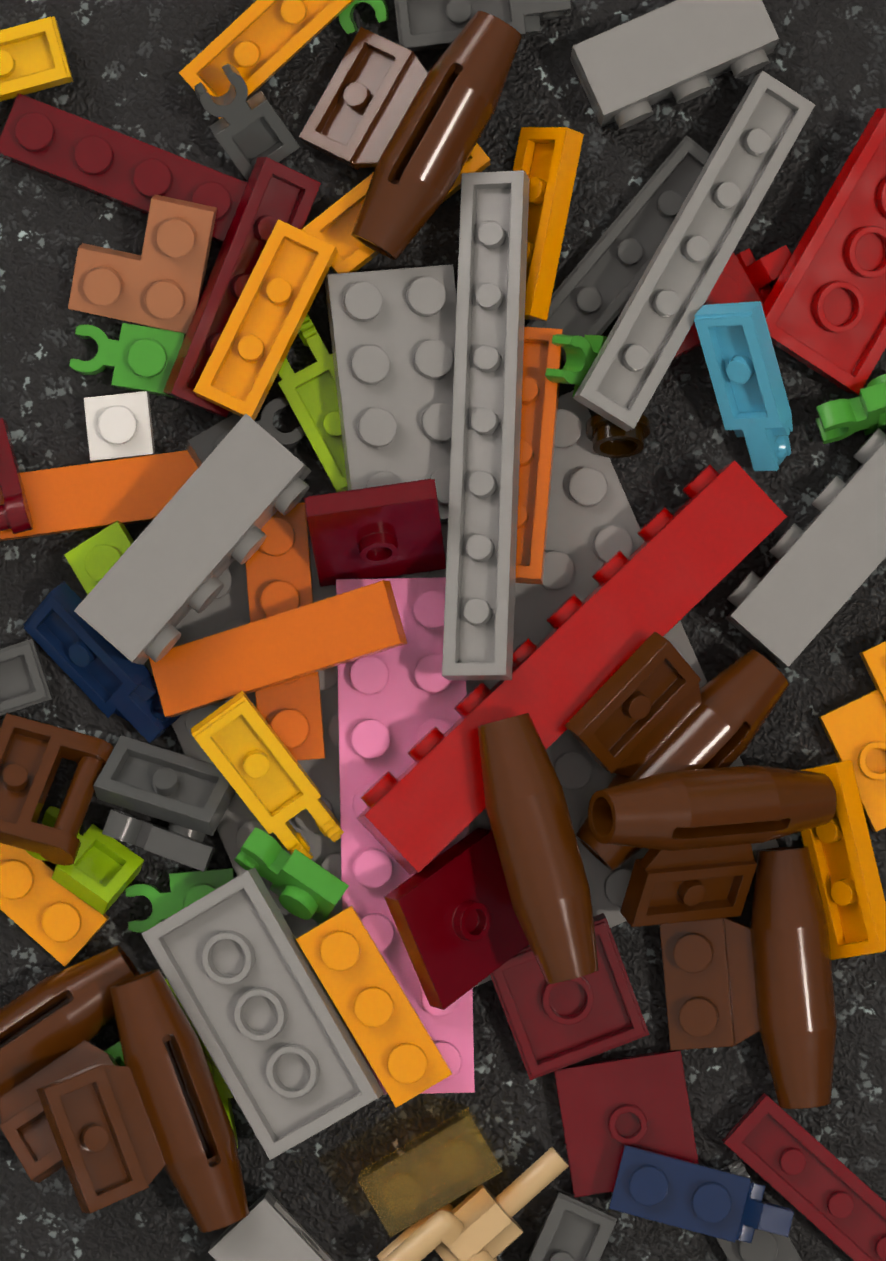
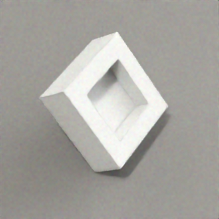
(119, 426)

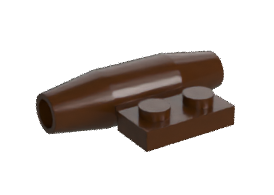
(410, 122)
(661, 721)
(702, 834)
(538, 848)
(764, 978)
(48, 1038)
(150, 1115)

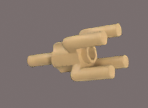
(478, 1225)

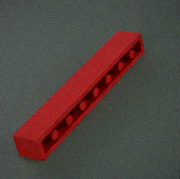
(589, 643)

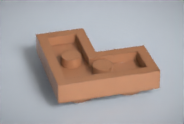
(153, 287)

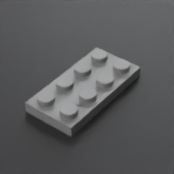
(395, 374)
(262, 1013)

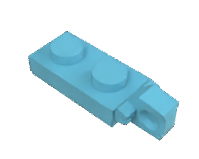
(747, 379)

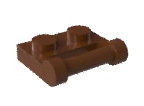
(27, 768)

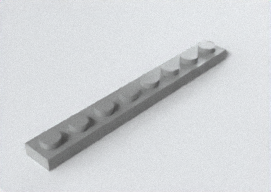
(486, 427)

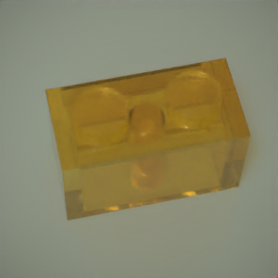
(430, 1172)

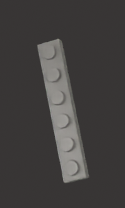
(694, 251)

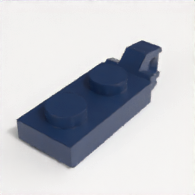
(97, 665)
(694, 1197)

